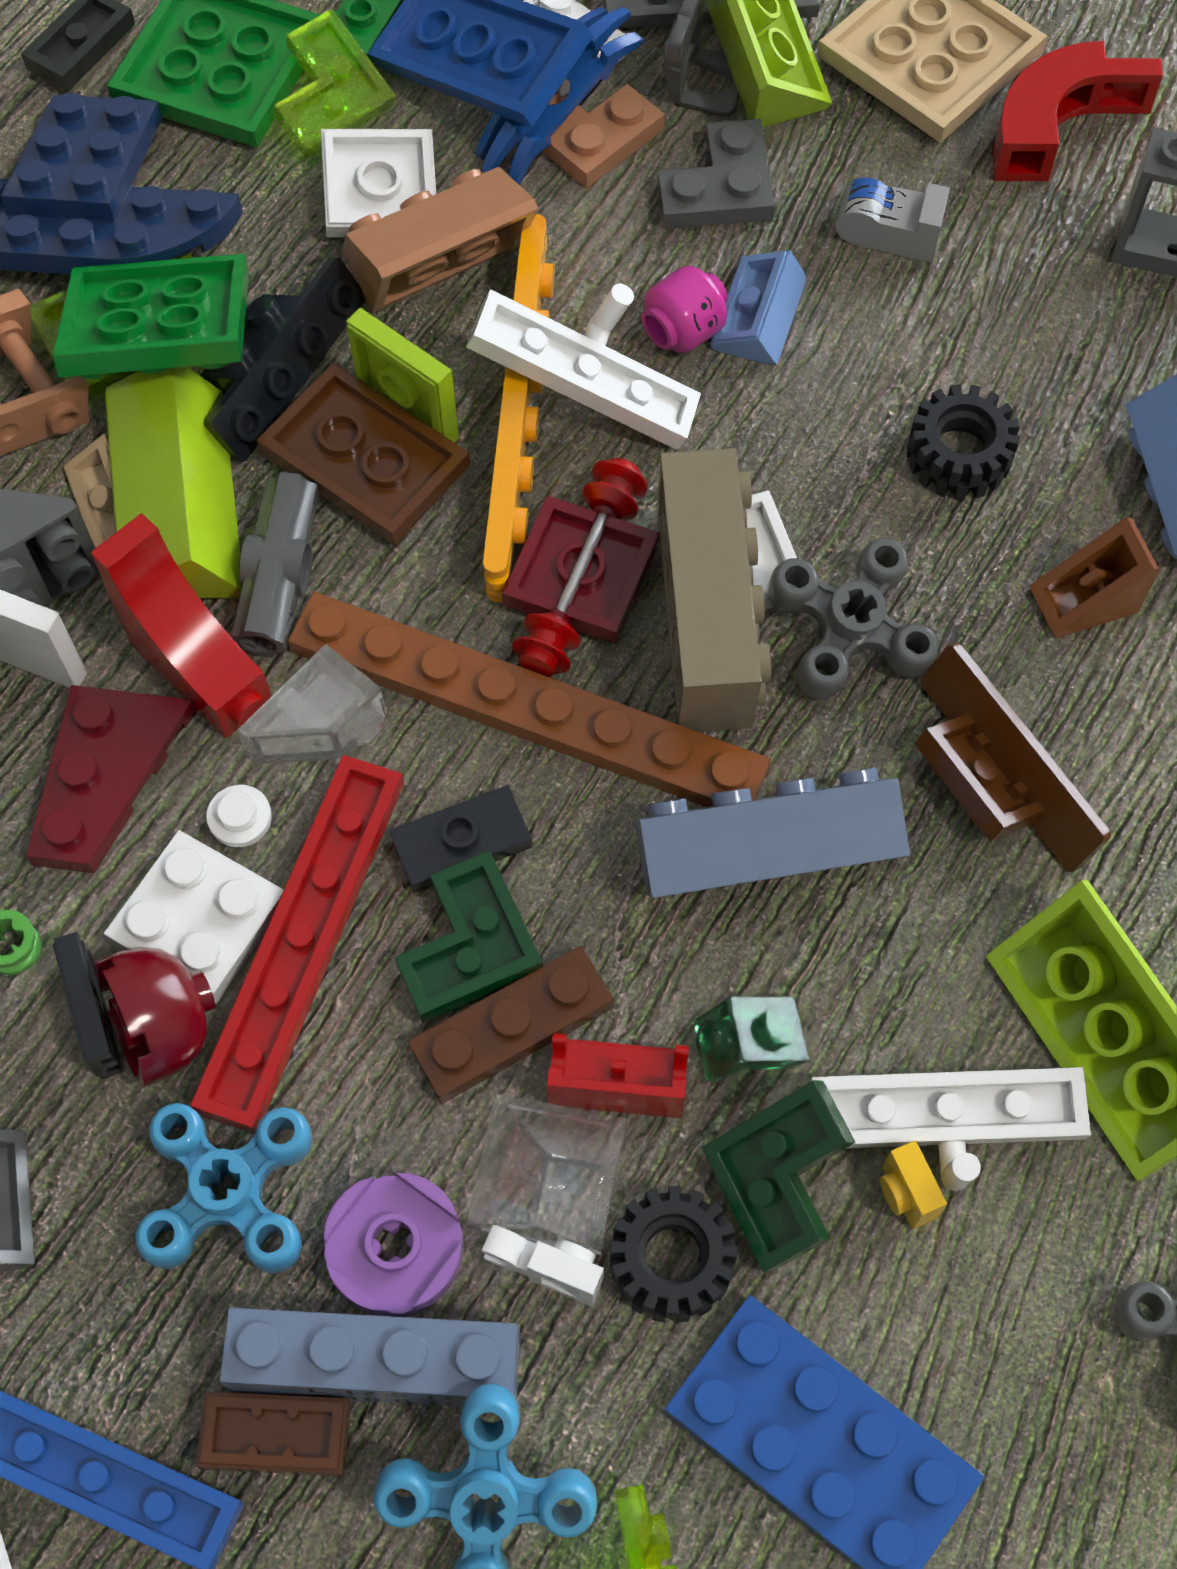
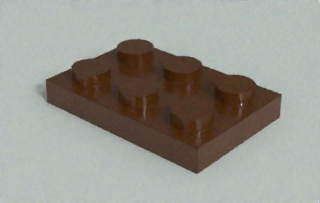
(364, 453)

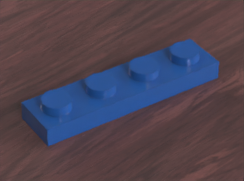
(114, 1485)

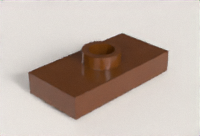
(274, 1434)

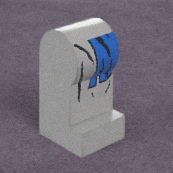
(892, 218)

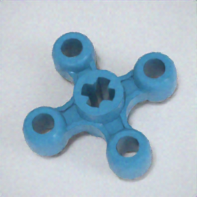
(243, 1206)
(486, 1473)

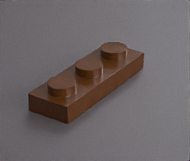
(511, 1024)

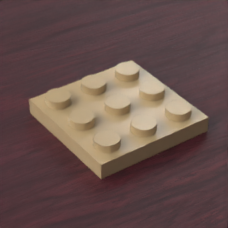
(932, 56)

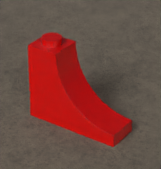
(176, 629)

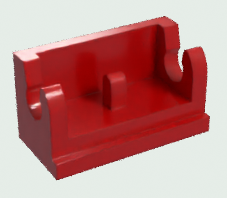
(617, 1077)

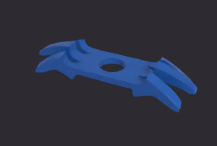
(504, 133)

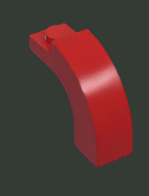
(1060, 87)

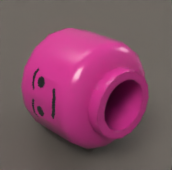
(684, 309)

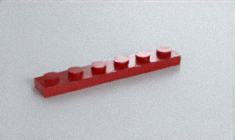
(298, 945)

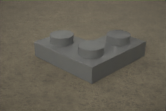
(727, 191)

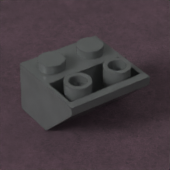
(43, 546)

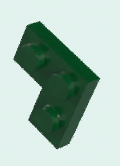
(482, 952)
(761, 1170)

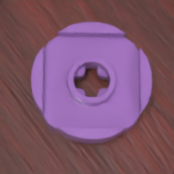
(388, 1204)

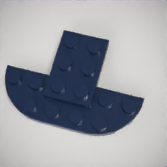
(75, 196)

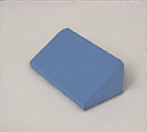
(761, 306)

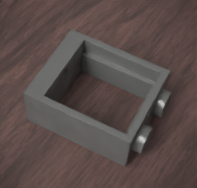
(1145, 233)

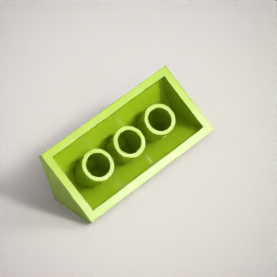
(770, 59)
(175, 474)
(1102, 1013)

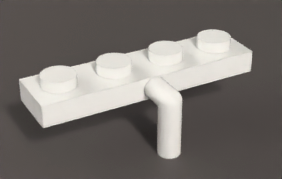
(584, 366)
(962, 1110)

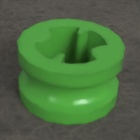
(29, 950)

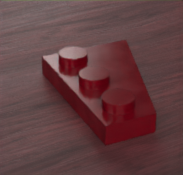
(97, 770)

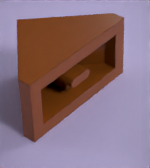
(1097, 582)

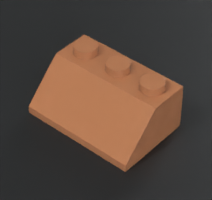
(437, 236)

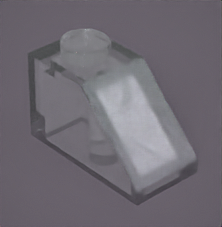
(316, 713)

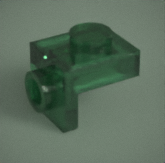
(750, 1036)

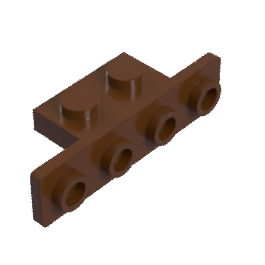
(1000, 766)

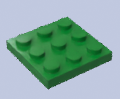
(215, 64)
(153, 316)

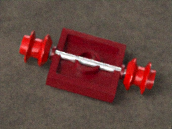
(581, 568)

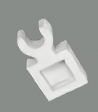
(560, 1268)

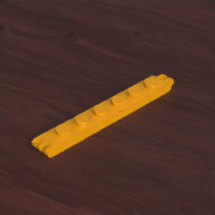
(517, 424)

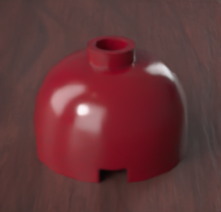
(155, 1010)

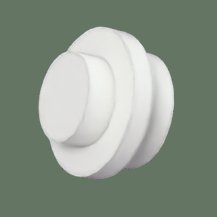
(239, 816)

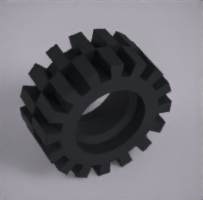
(966, 414)
(681, 1212)

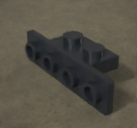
(280, 351)

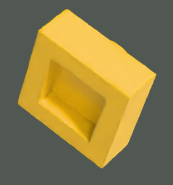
(911, 1186)

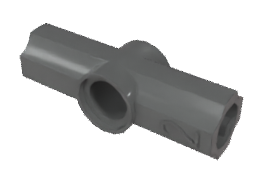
(275, 565)

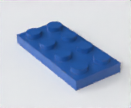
(483, 52)
(823, 1443)

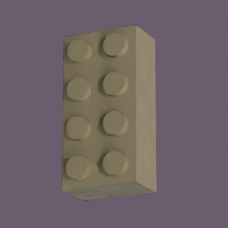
(710, 590)

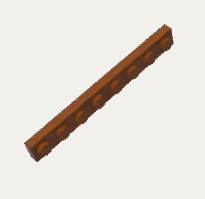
(528, 703)

